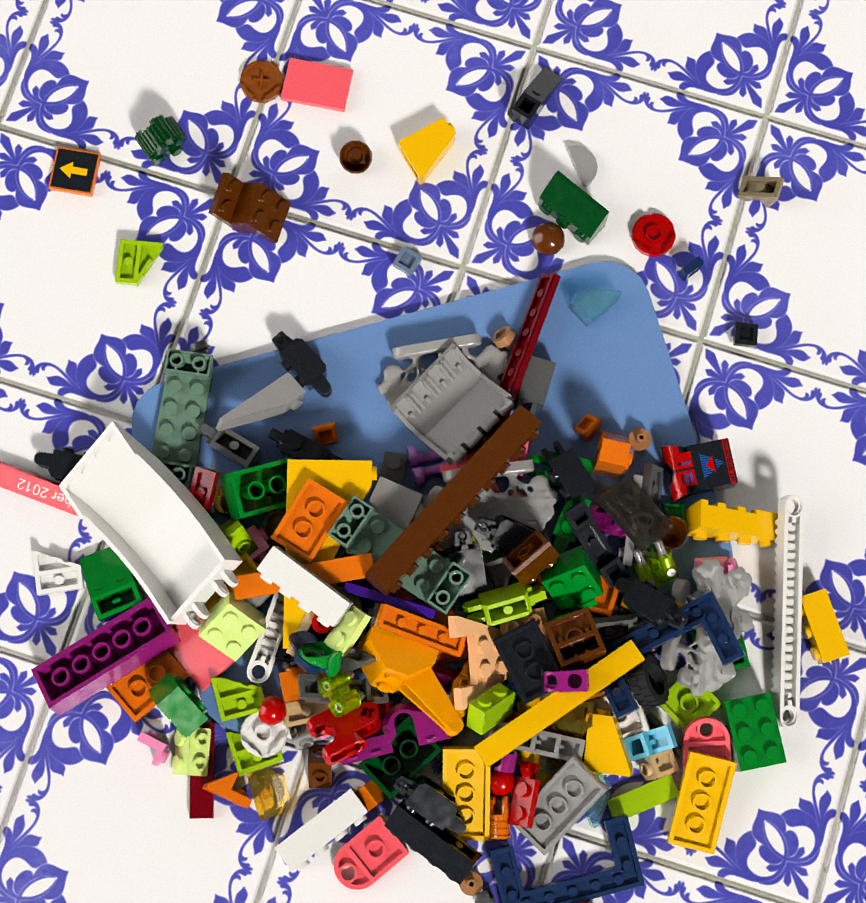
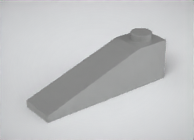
(269, 402)

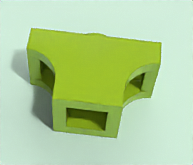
(238, 537)

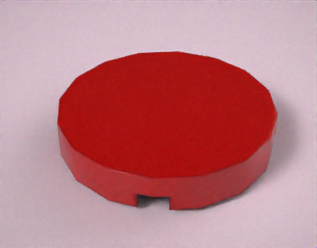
(653, 235)

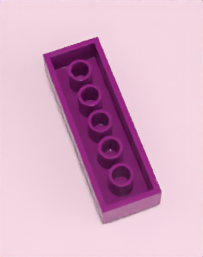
(104, 656)

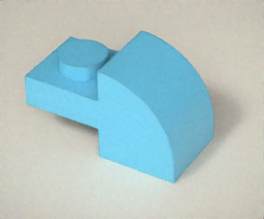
(650, 742)

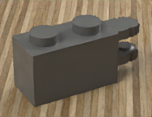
(535, 383)

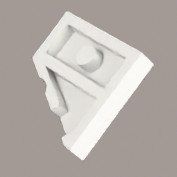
(56, 575)

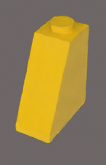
(427, 148)
(606, 746)

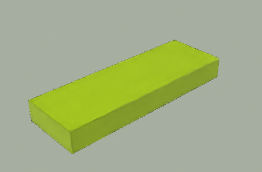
(643, 797)

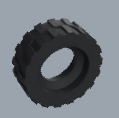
(649, 683)

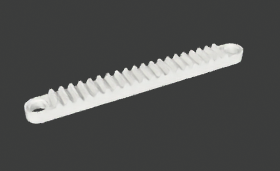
(788, 610)
(269, 640)

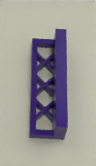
(376, 596)

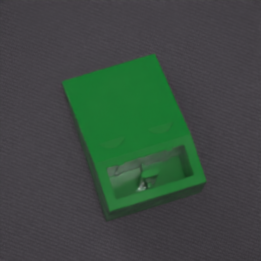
(110, 584)

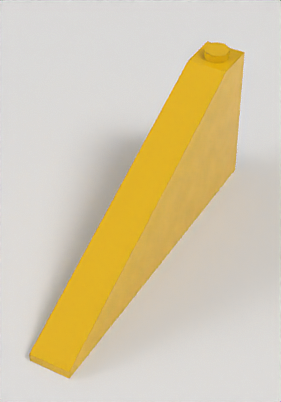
(340, 477)

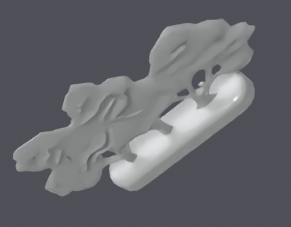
(490, 362)
(531, 510)
(729, 590)

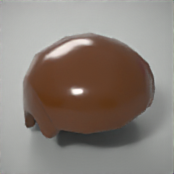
(355, 157)
(548, 238)
(678, 535)

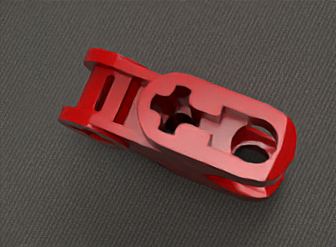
(348, 731)

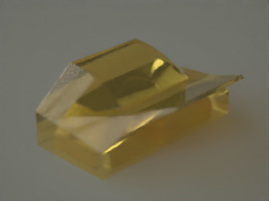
(576, 721)
(268, 793)

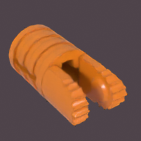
(498, 823)

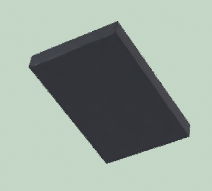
(525, 659)

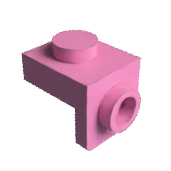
(259, 538)
(153, 740)

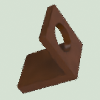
(318, 770)

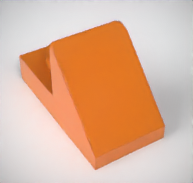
(222, 788)

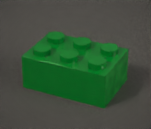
(256, 489)
(753, 732)

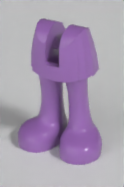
(416, 458)

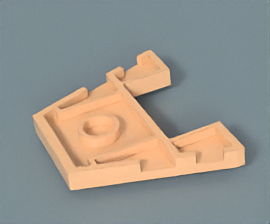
(484, 661)

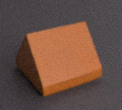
(588, 427)
(325, 433)
(370, 795)

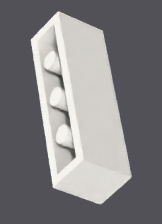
(304, 586)
(321, 829)

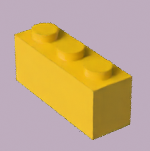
(822, 628)

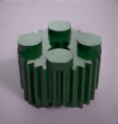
(161, 139)

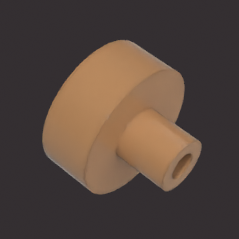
(504, 338)
(639, 444)
(475, 888)

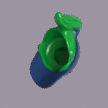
(314, 655)

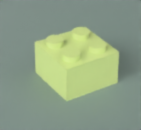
(232, 626)

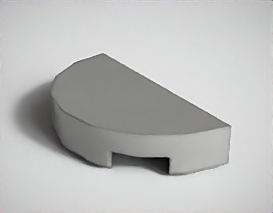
(584, 164)

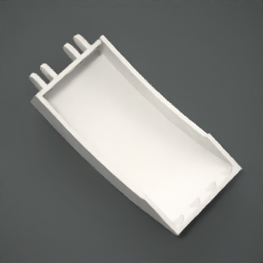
(152, 525)

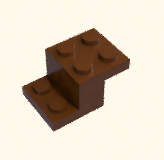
(249, 207)
(575, 640)

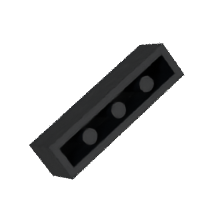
(439, 847)

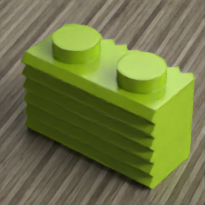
(490, 708)

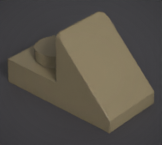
(761, 188)

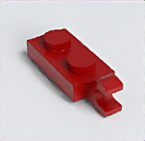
(524, 796)

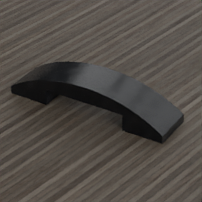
(594, 544)

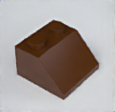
(531, 558)

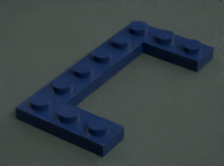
(702, 611)
(580, 888)

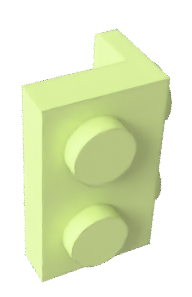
(348, 630)
(191, 753)

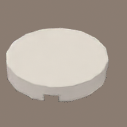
(263, 739)

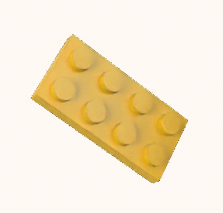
(469, 781)
(701, 802)

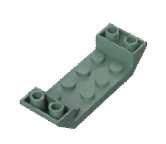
(183, 412)
(366, 531)

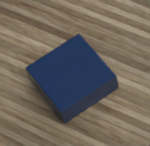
(691, 268)

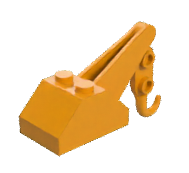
(407, 668)

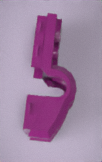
(426, 731)

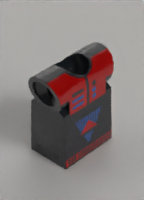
(699, 468)

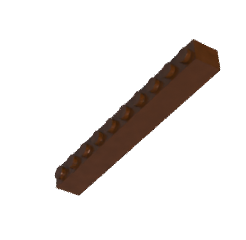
(452, 501)

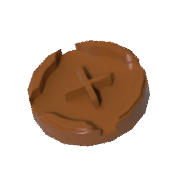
(261, 81)

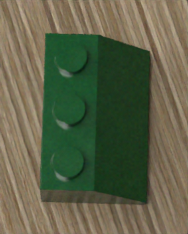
(573, 208)
(406, 758)

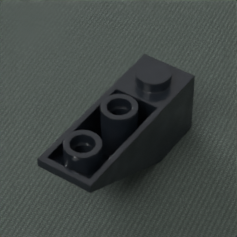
(535, 98)

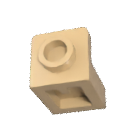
(658, 765)

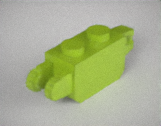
(504, 603)

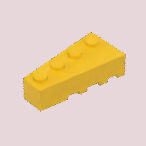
(731, 524)

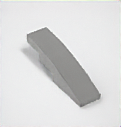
(550, 744)

